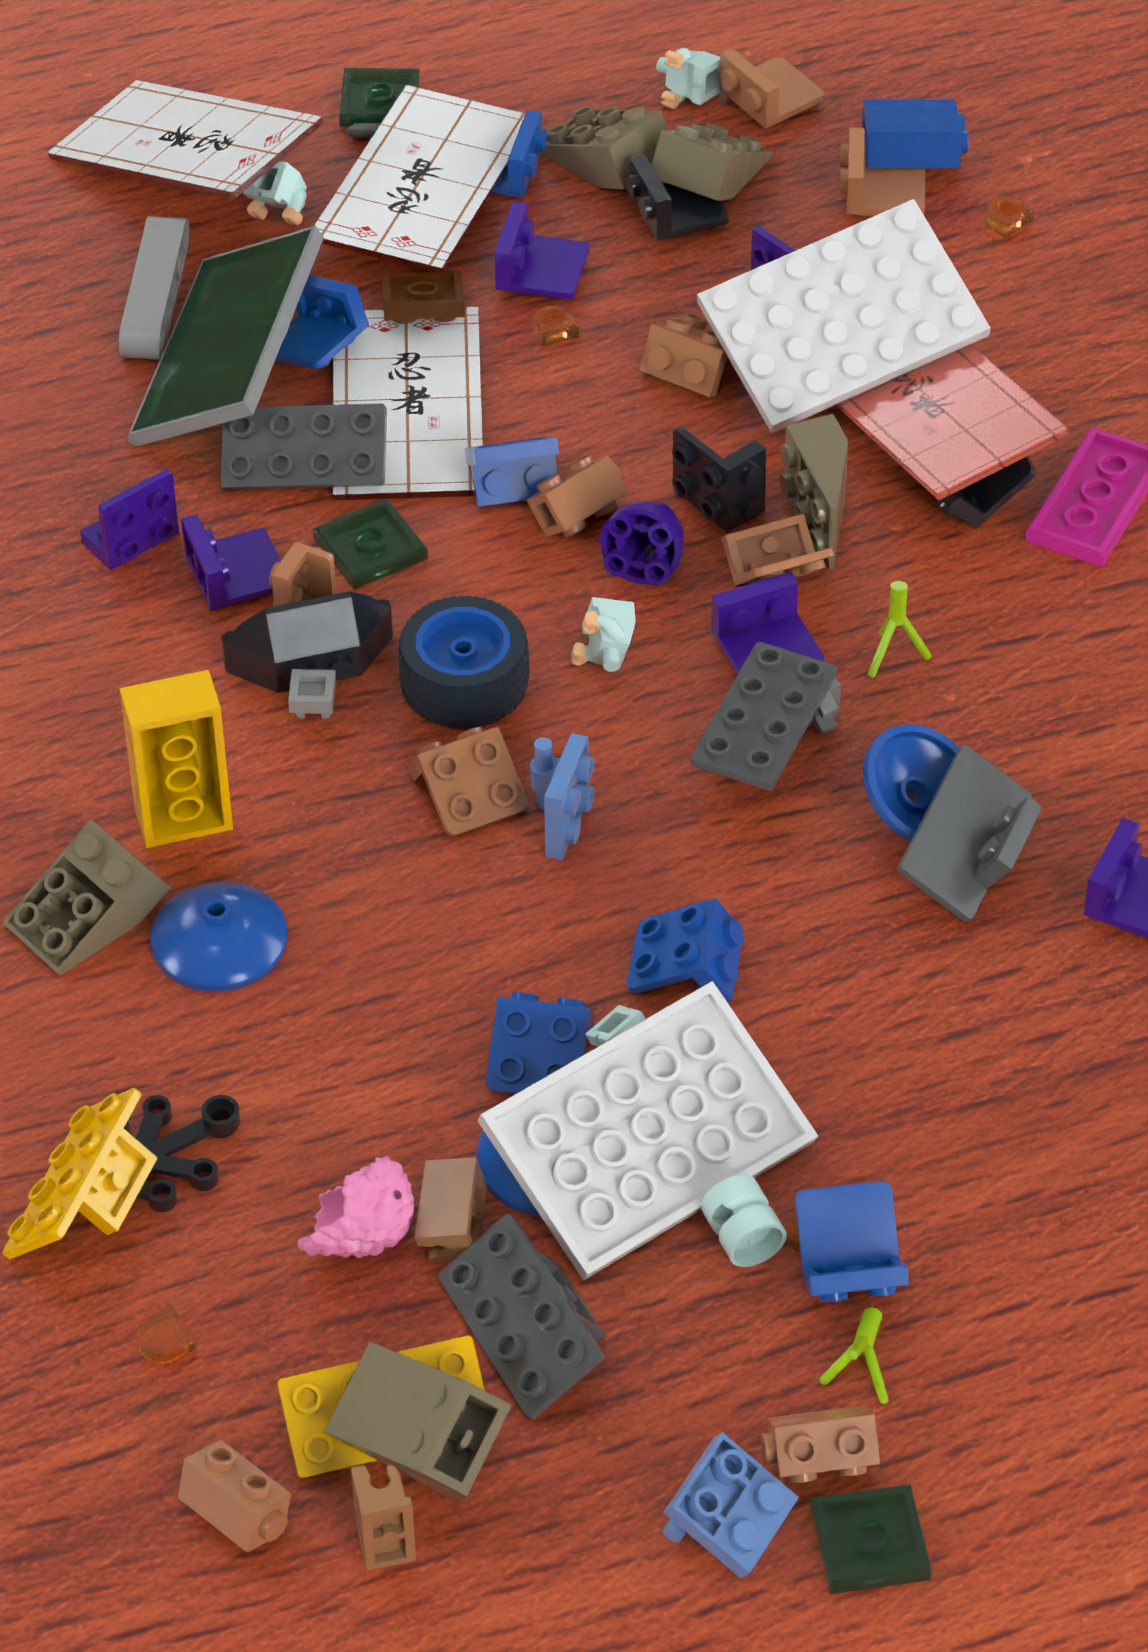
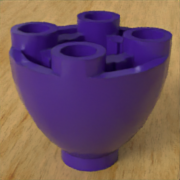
(642, 542)

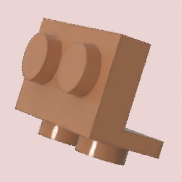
(302, 575)

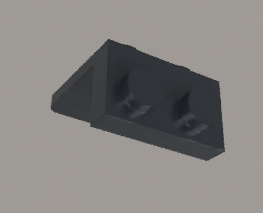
(668, 208)
(721, 488)
(987, 495)

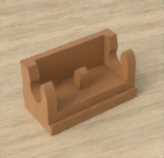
(450, 1207)
(383, 1520)

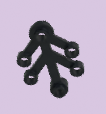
(213, 1109)

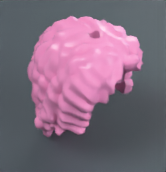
(364, 1214)

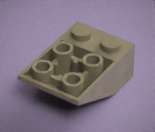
(602, 141)
(708, 160)
(816, 478)
(85, 900)
(418, 1420)

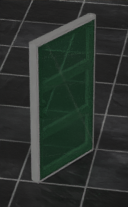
(226, 337)

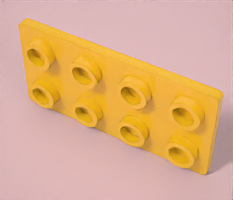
(90, 1172)
(312, 1398)

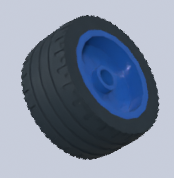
(463, 662)

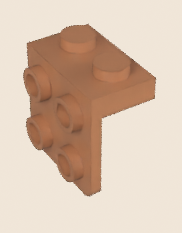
(768, 90)
(876, 189)
(685, 354)
(772, 551)
(470, 780)

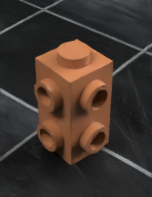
(586, 490)
(821, 1442)
(234, 1496)

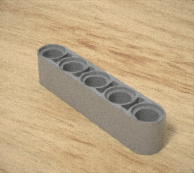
(154, 288)

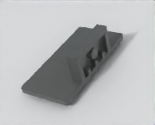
(305, 447)
(764, 716)
(969, 834)
(524, 1315)

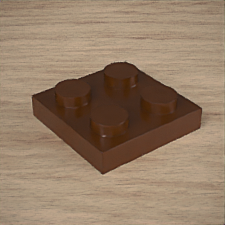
(423, 296)

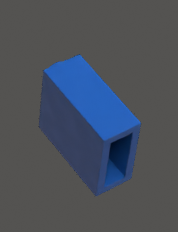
(913, 133)

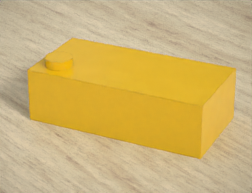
(177, 758)

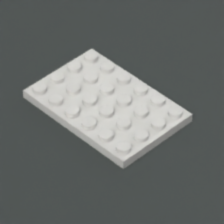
(843, 315)
(646, 1129)

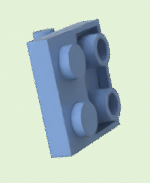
(562, 790)
(729, 1506)

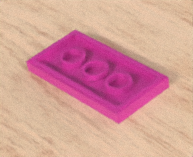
(1093, 498)

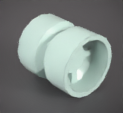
(743, 1220)

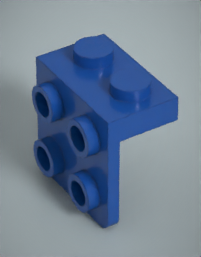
(524, 156)
(326, 323)
(687, 944)
(534, 1039)
(849, 1240)

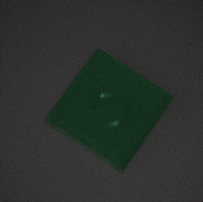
(372, 92)
(370, 543)
(870, 1539)

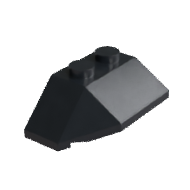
(313, 634)

